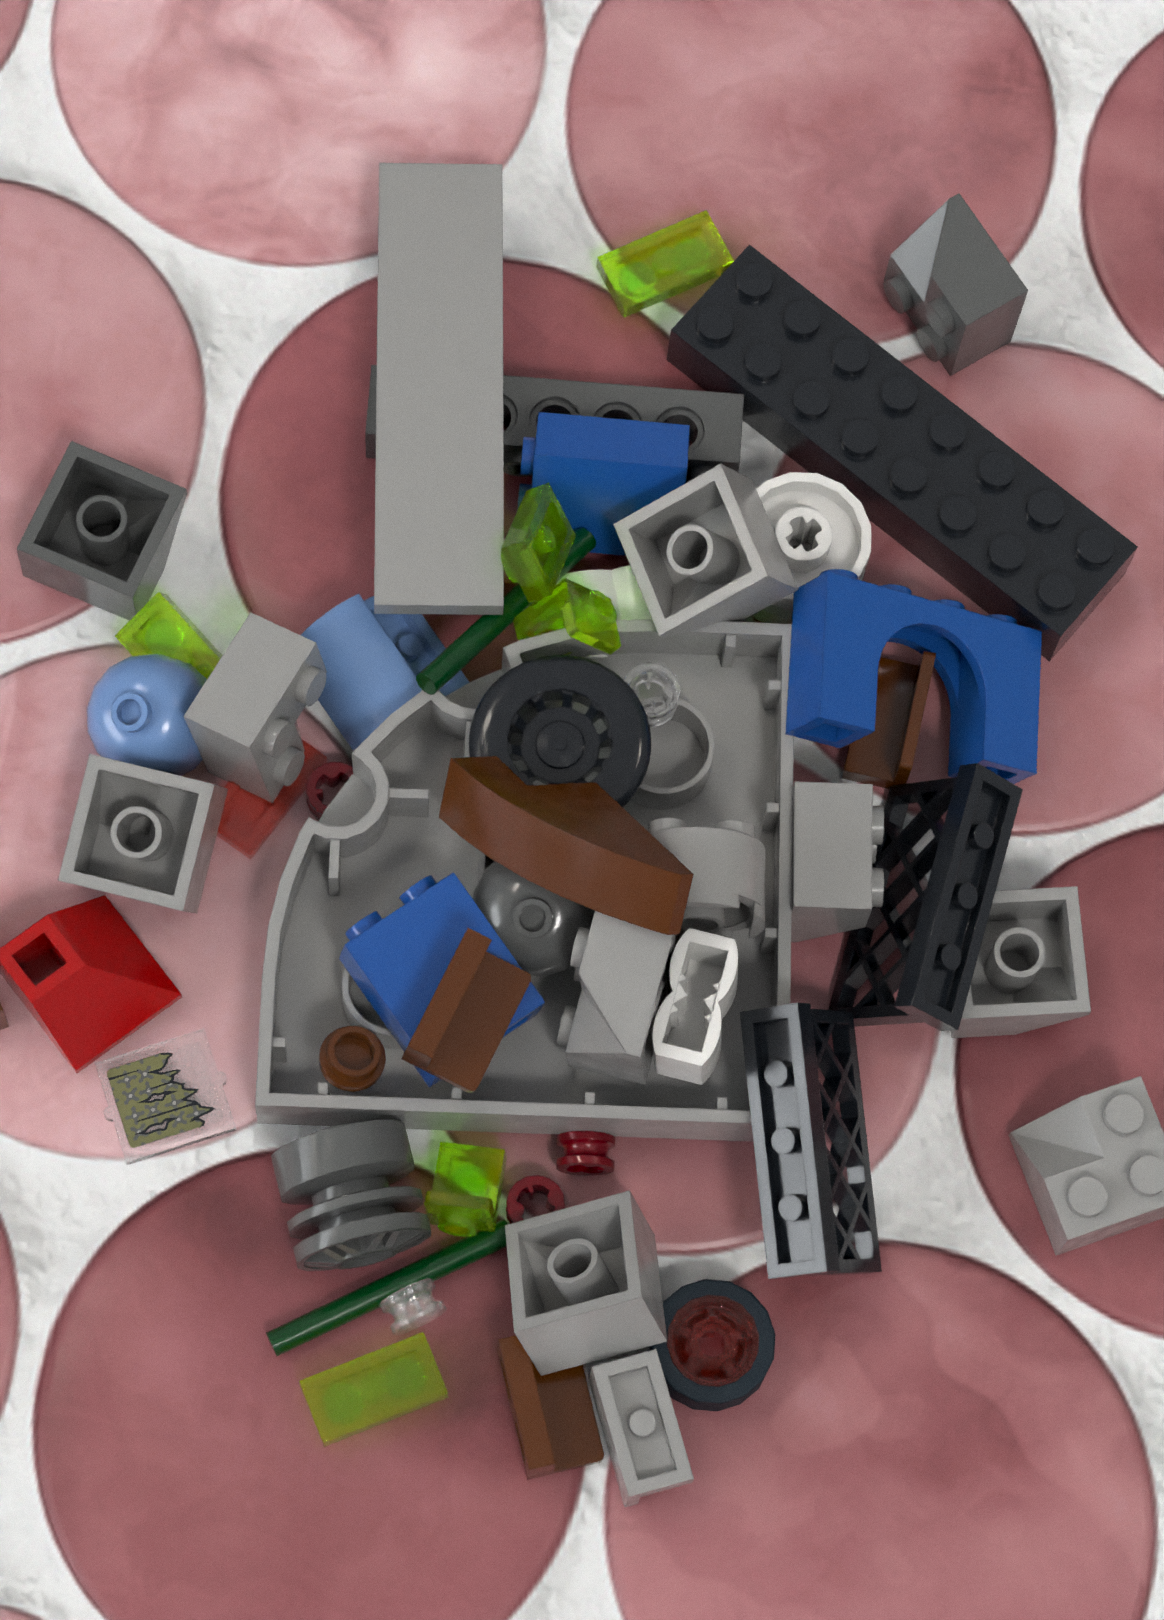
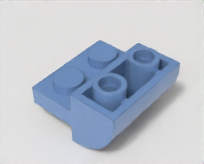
(372, 664)

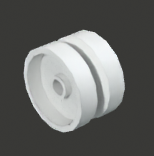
(817, 529)

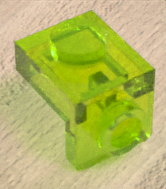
(582, 611)
(466, 1189)

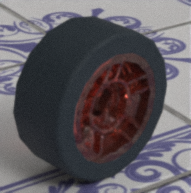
(747, 1345)

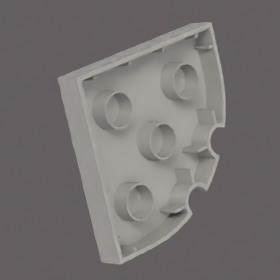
(383, 833)

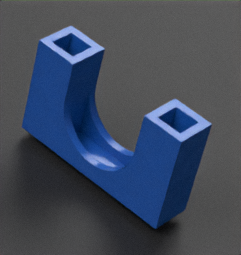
(982, 659)

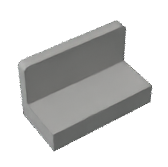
(639, 1426)

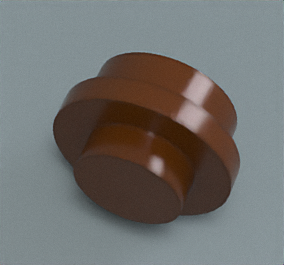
(352, 1058)

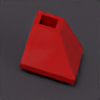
(86, 979)

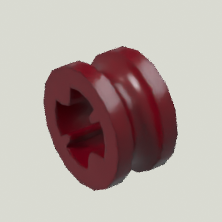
(330, 774)
(585, 1153)
(527, 1186)

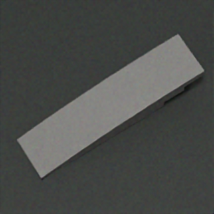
(439, 390)

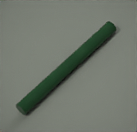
(488, 627)
(371, 1295)

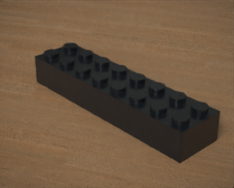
(901, 450)

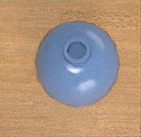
(141, 711)

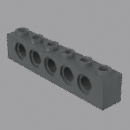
(712, 416)

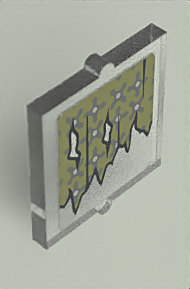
(165, 1096)

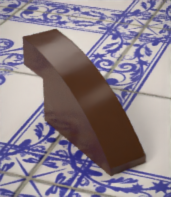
(567, 842)

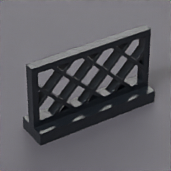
(949, 907)
(791, 1155)

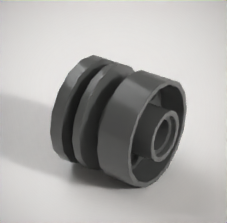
(347, 1181)

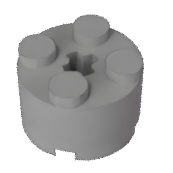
(727, 875)

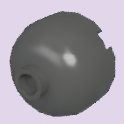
(530, 920)

